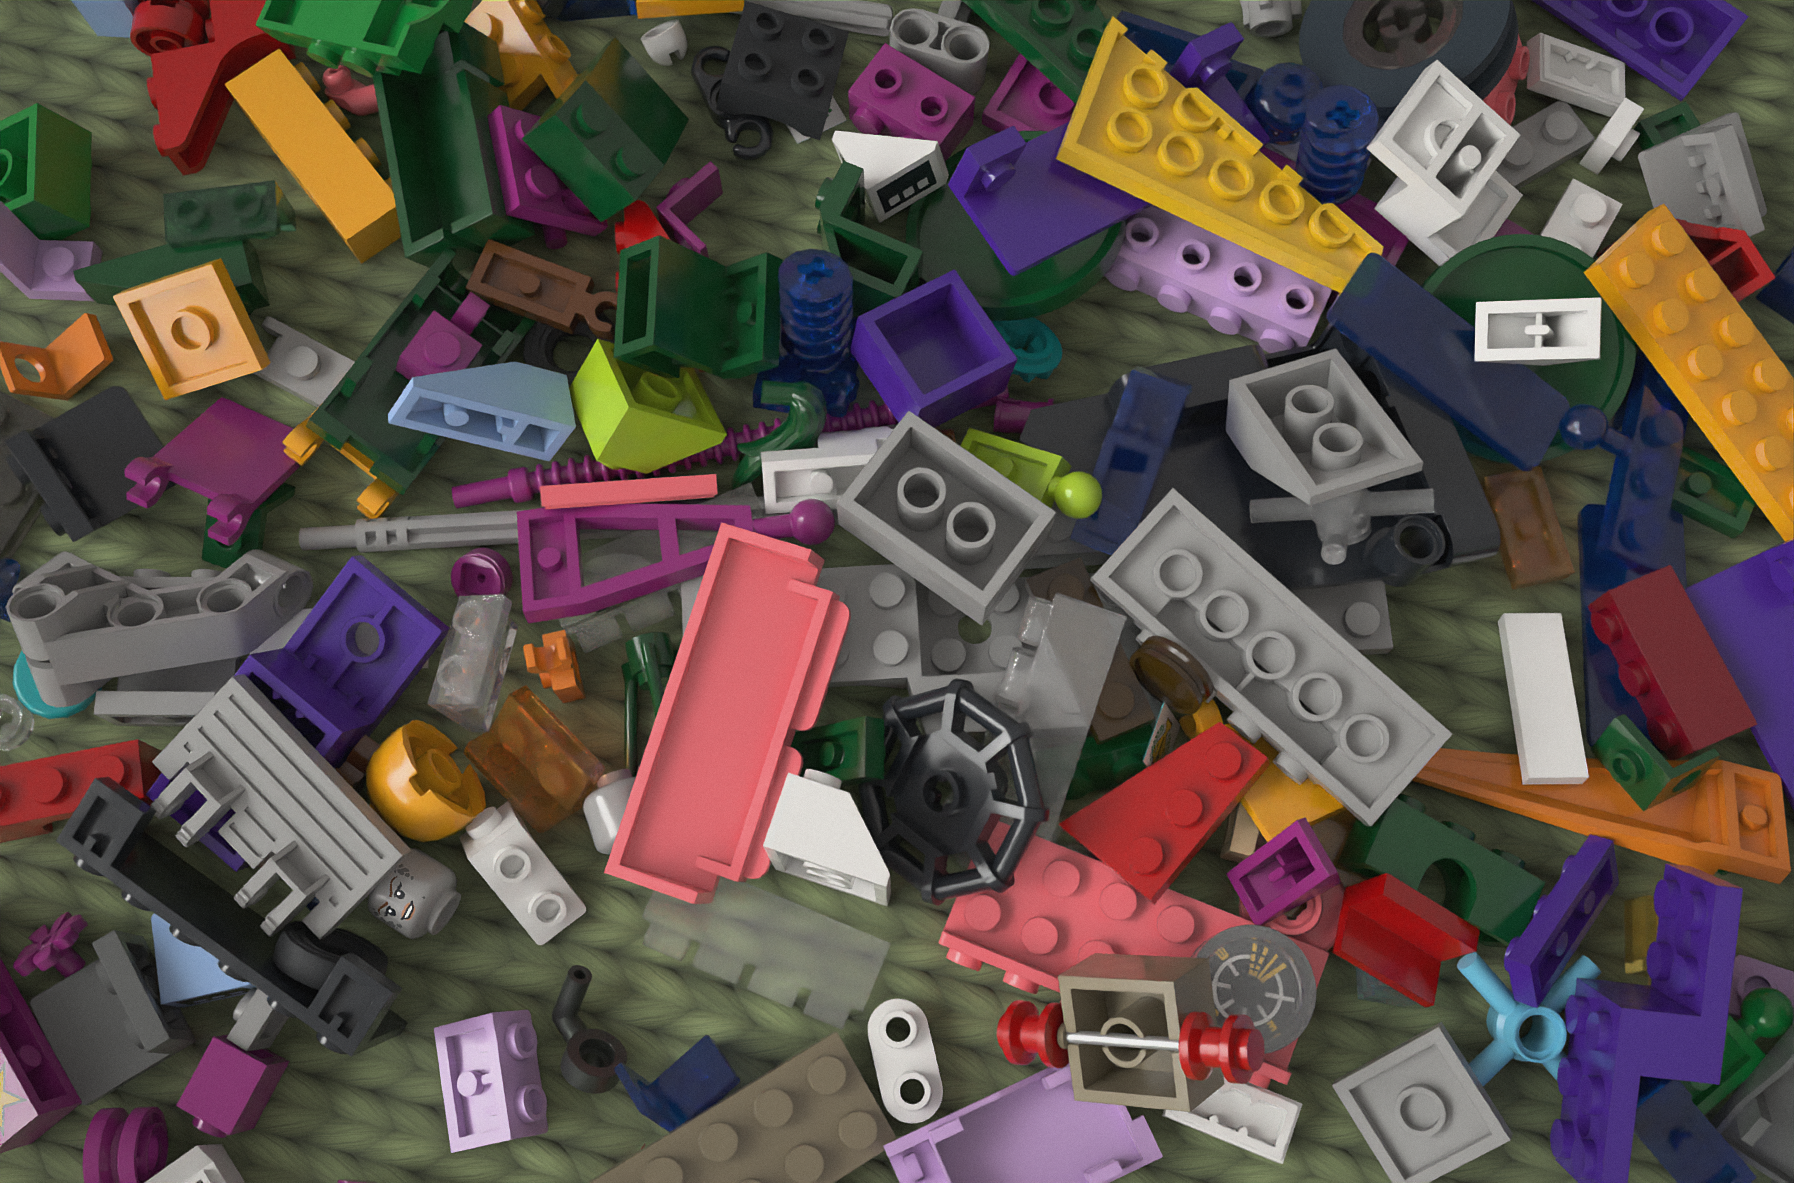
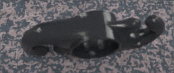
(709, 88)

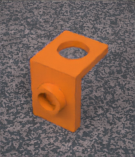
(63, 365)

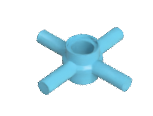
(1505, 1017)

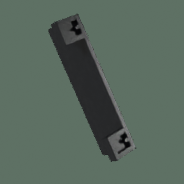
(110, 842)

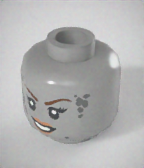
(416, 896)

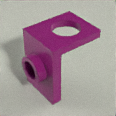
(685, 202)

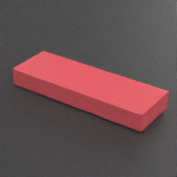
(628, 491)

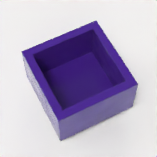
(933, 351)

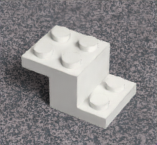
(1446, 161)

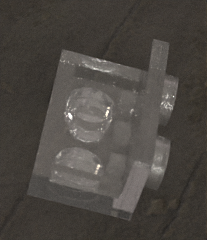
(474, 661)

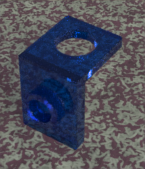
(683, 1089)

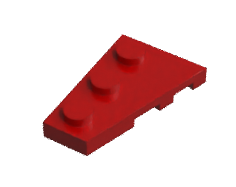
(1168, 810)

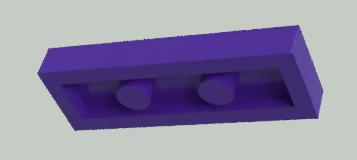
(1561, 920)

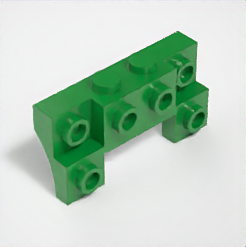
(364, 33)

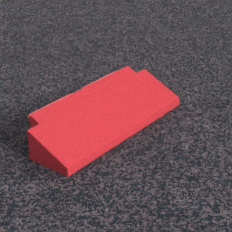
(725, 728)

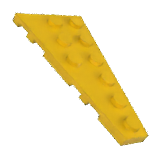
(1200, 164)

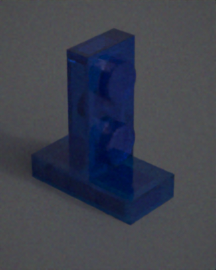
(1683, 1136)

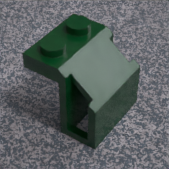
(878, 263)
(696, 311)

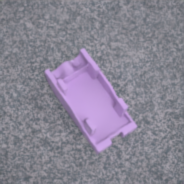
(1027, 1136)

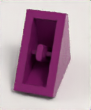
(1283, 873)

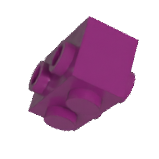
(909, 101)

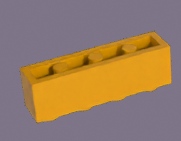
(319, 152)

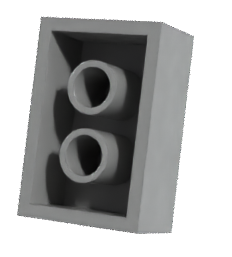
(945, 517)

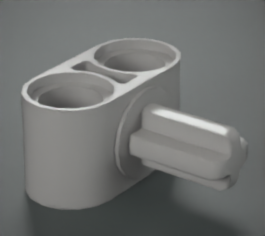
(944, 43)

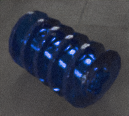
(1334, 143)
(816, 309)

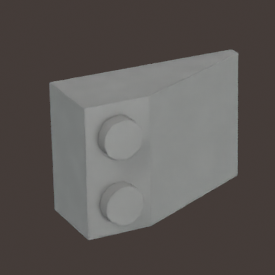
(1316, 429)

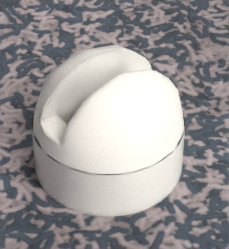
(664, 40)

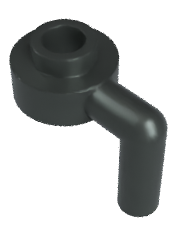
(589, 1053)

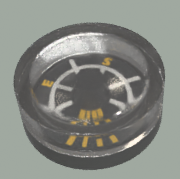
(1263, 977)

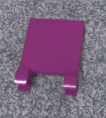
(224, 456)

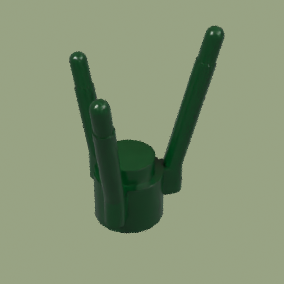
(650, 665)

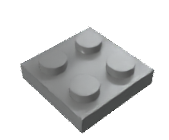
(1422, 1108)

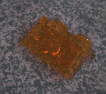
(535, 761)

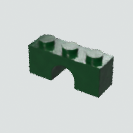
(1480, 883)

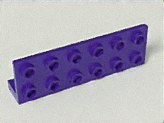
(1040, 206)
(1752, 627)

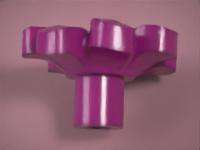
(53, 947)

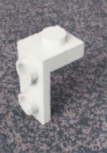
(521, 873)

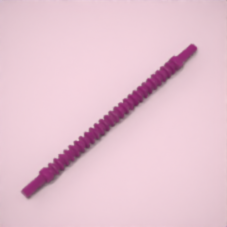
(522, 484)

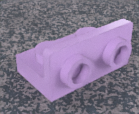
(491, 1079)

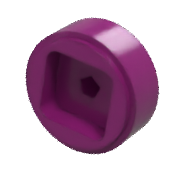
(481, 573)

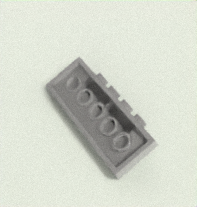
(1272, 660)

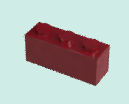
(1670, 664)

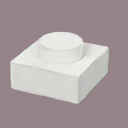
(1614, 138)

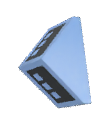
(189, 972)

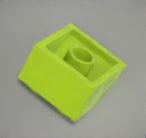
(640, 417)

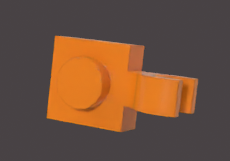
(556, 665)

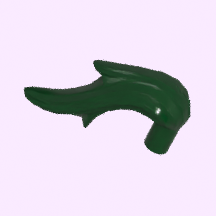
(797, 431)

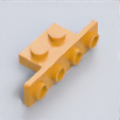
(526, 47)

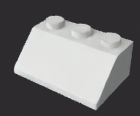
(824, 838)

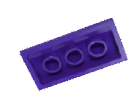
(1658, 38)

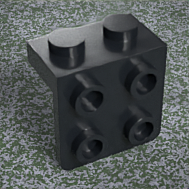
(82, 461)

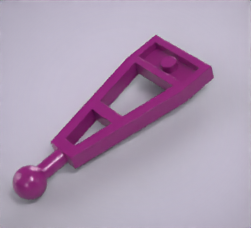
(553, 554)

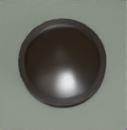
(1171, 674)

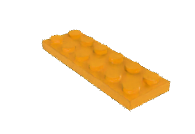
(1706, 355)

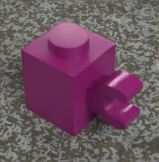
(443, 343)

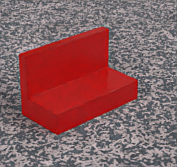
(1400, 936)

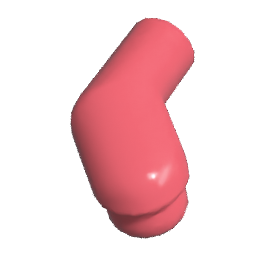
(349, 92)

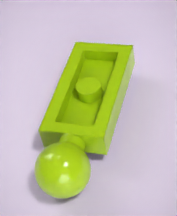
(1038, 473)

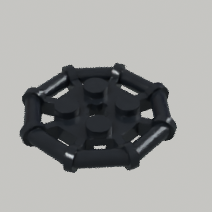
(977, 788)

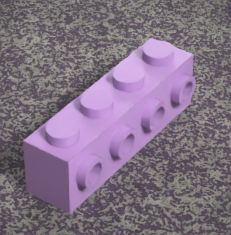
(1217, 281)

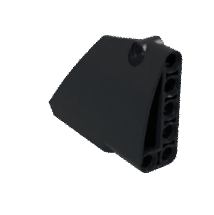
(1220, 483)

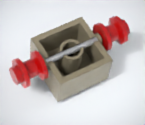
(1135, 1033)

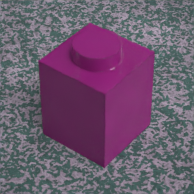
(231, 1087)

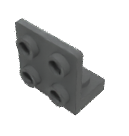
(110, 1018)

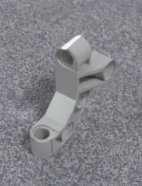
(94, 626)

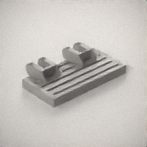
(284, 804)

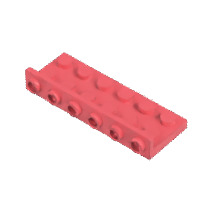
(1078, 907)

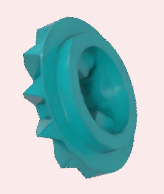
(1043, 348)

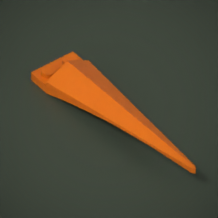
(1722, 823)

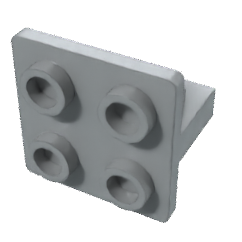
(1707, 176)

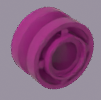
(125, 1145)

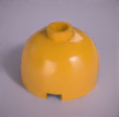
(419, 785)

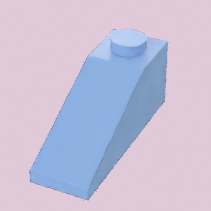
(491, 406)

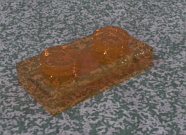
(1528, 528)

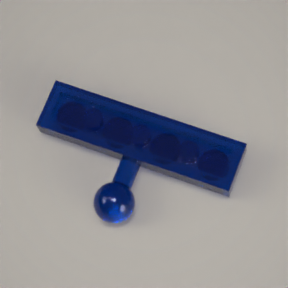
(1643, 468)

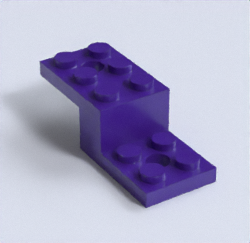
(327, 682)
(1647, 1030)

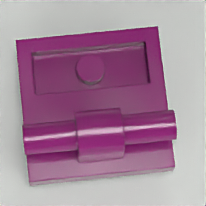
(530, 186)

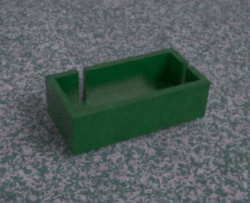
(444, 151)

